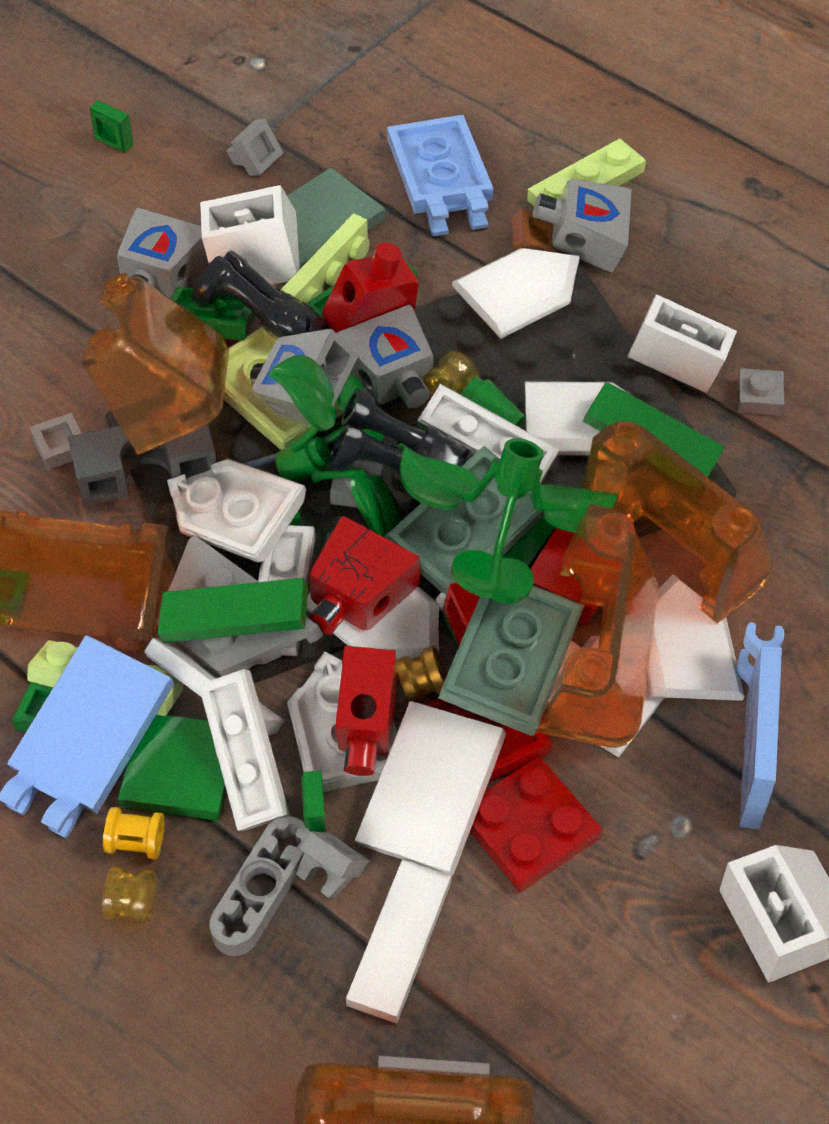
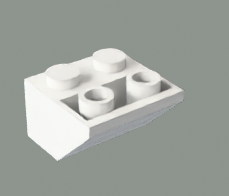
(257, 227)
(682, 343)
(780, 907)

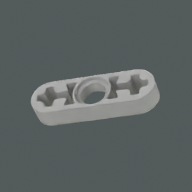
(259, 861)

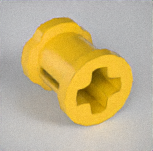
(133, 833)

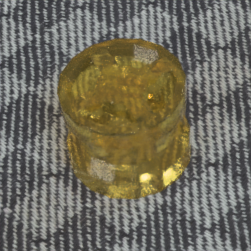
(453, 372)
(129, 895)

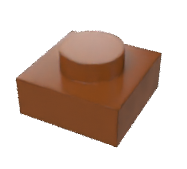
(531, 232)

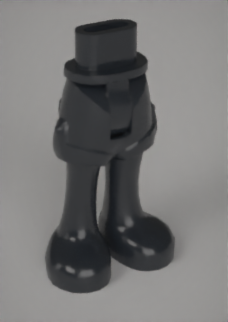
(235, 278)
(356, 445)

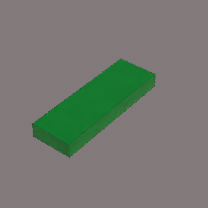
(616, 405)
(233, 610)

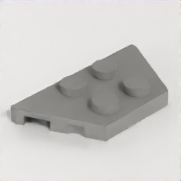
(205, 567)

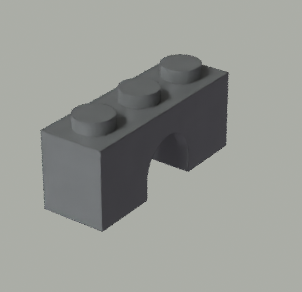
(107, 457)

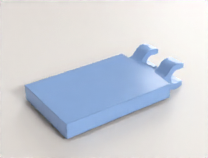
(441, 170)
(760, 723)
(84, 734)

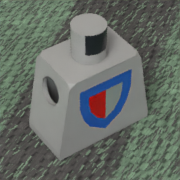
(588, 221)
(162, 251)
(322, 346)
(391, 356)

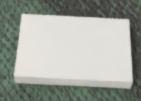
(431, 787)

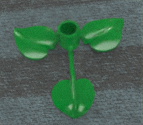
(309, 456)
(516, 473)

